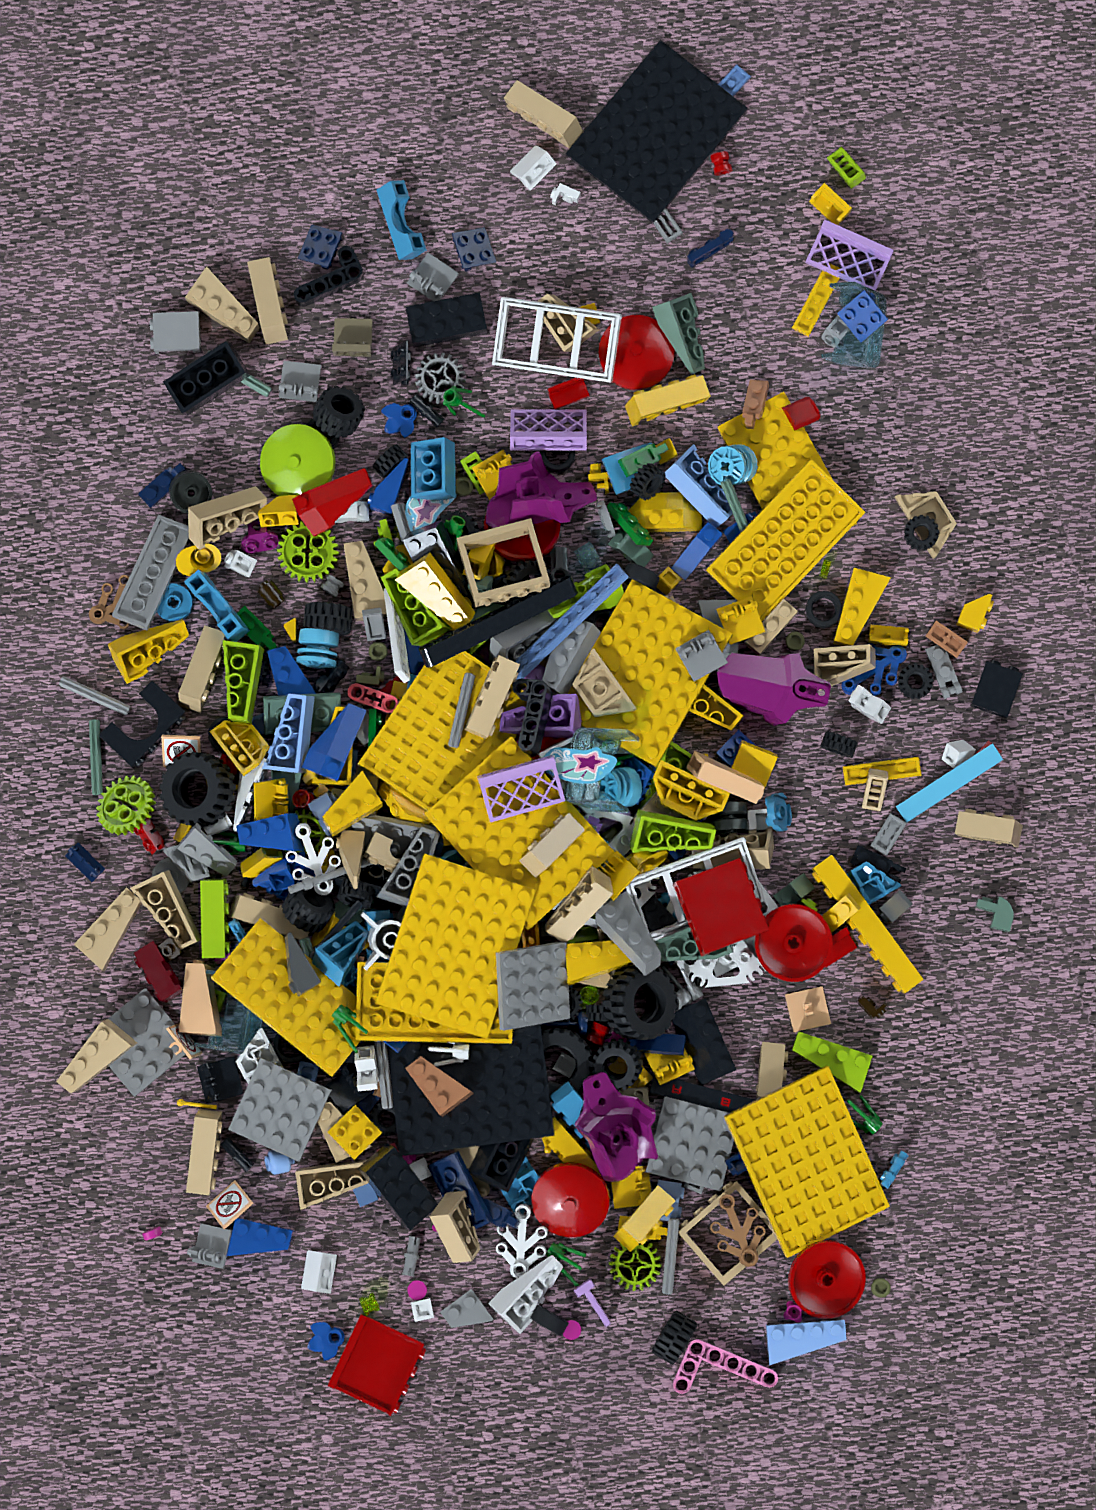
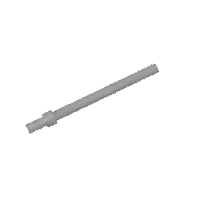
(308, 882)

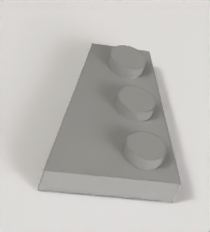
(203, 849)

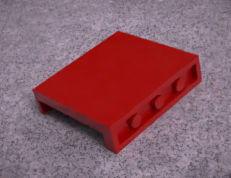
(721, 906)
(377, 1365)

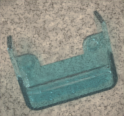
(853, 352)
(588, 794)
(238, 1027)

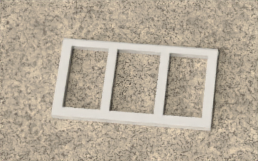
(541, 308)
(665, 872)

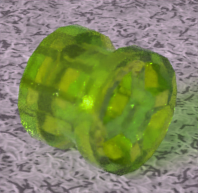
(592, 994)
(369, 1304)

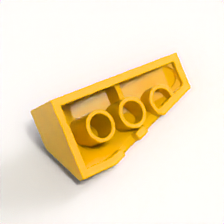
(140, 649)

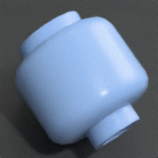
(277, 1162)

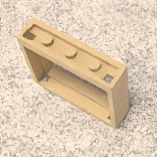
(497, 535)
(700, 1213)

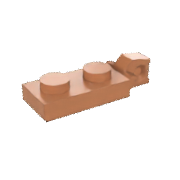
(755, 402)

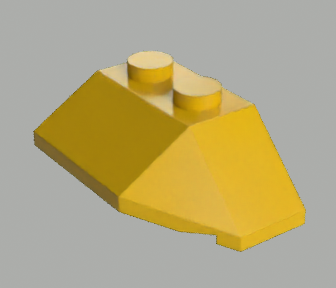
(667, 513)
(241, 744)
(686, 793)
(401, 806)

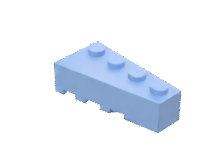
(698, 487)
(292, 735)
(795, 1339)

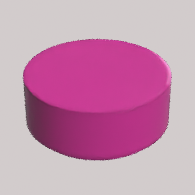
(152, 1233)
(417, 1290)
(573, 1330)

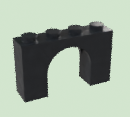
(134, 750)

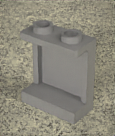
(176, 332)

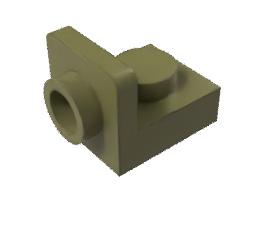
(368, 679)

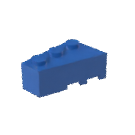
(272, 832)

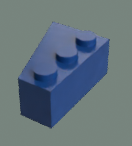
(287, 674)
(256, 1237)

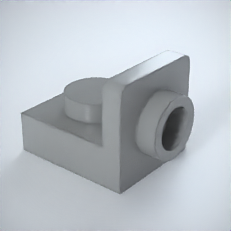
(835, 332)

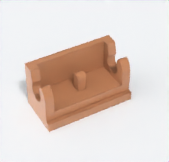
(946, 639)

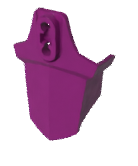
(532, 492)
(771, 685)
(615, 1128)

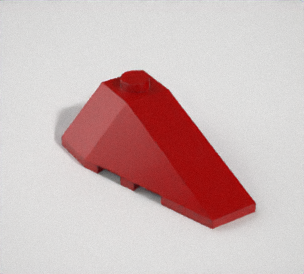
(326, 503)

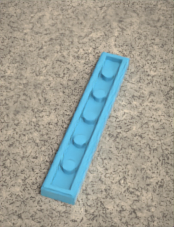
(949, 783)

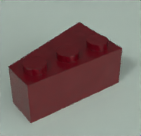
(158, 972)

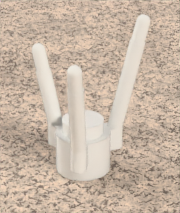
(459, 1050)

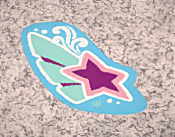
(424, 511)
(581, 765)

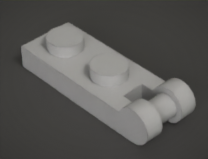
(943, 670)

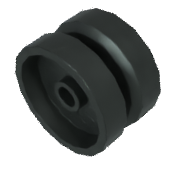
(183, 483)
(728, 819)

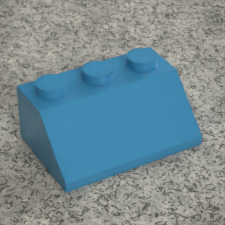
(433, 469)

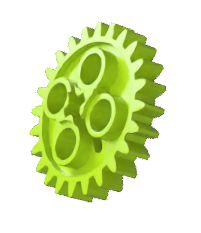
(290, 551)
(132, 793)

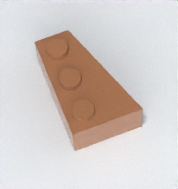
(437, 1086)

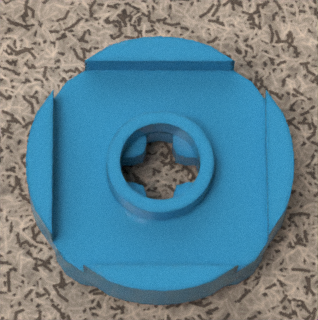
(182, 609)
(778, 813)

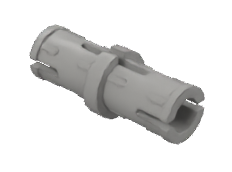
(411, 1256)

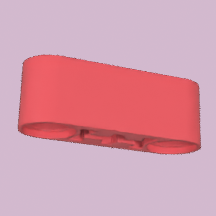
(367, 692)

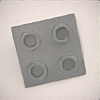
(432, 277)
(299, 381)
(701, 655)
(211, 1246)

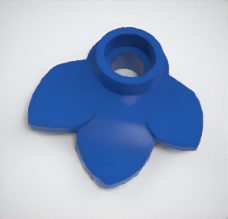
(397, 420)
(322, 1340)

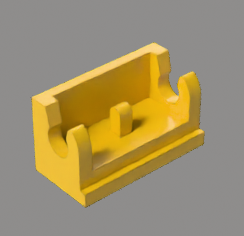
(830, 204)
(888, 635)

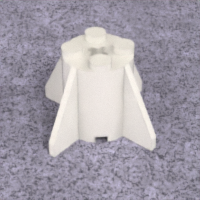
(377, 938)

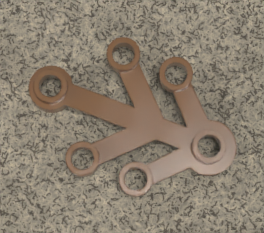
(106, 610)
(739, 1234)

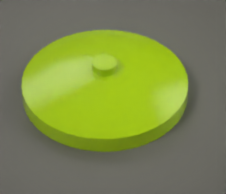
(296, 460)

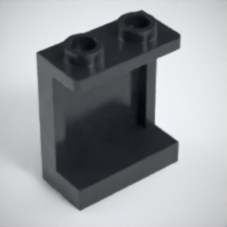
(996, 689)

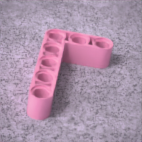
(722, 1363)

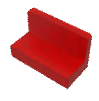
(568, 393)
(841, 946)

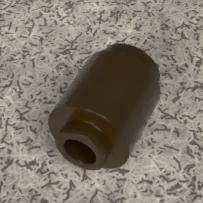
(271, 593)

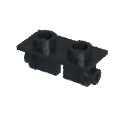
(328, 684)

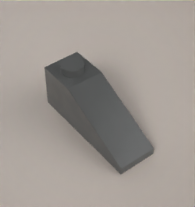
(894, 907)
(300, 972)

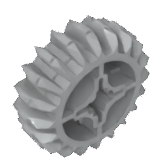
(432, 374)

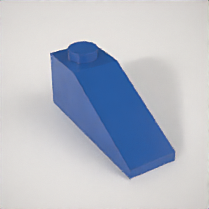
(388, 490)
(697, 551)

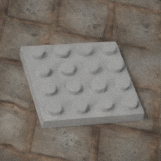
(532, 985)
(147, 1024)
(279, 1109)
(691, 1144)

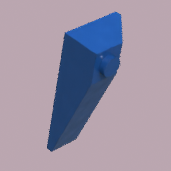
(332, 748)

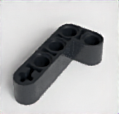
(326, 280)
(531, 740)

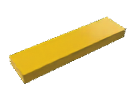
(815, 302)
(896, 770)

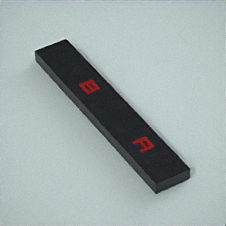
(699, 1095)

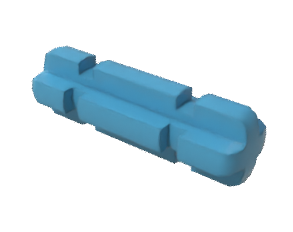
(237, 929)

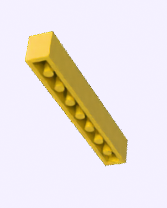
(869, 926)

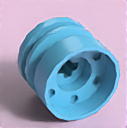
(733, 463)
(317, 648)
(622, 785)

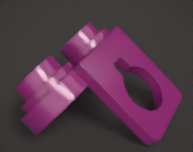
(259, 540)

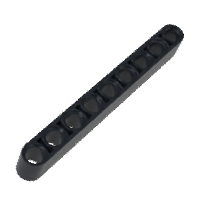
(497, 621)

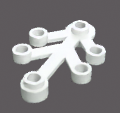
(314, 862)
(521, 1245)

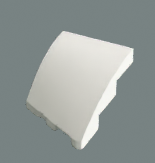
(258, 1048)

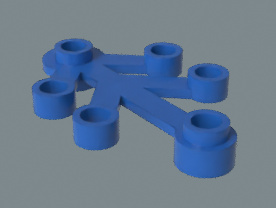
(879, 670)

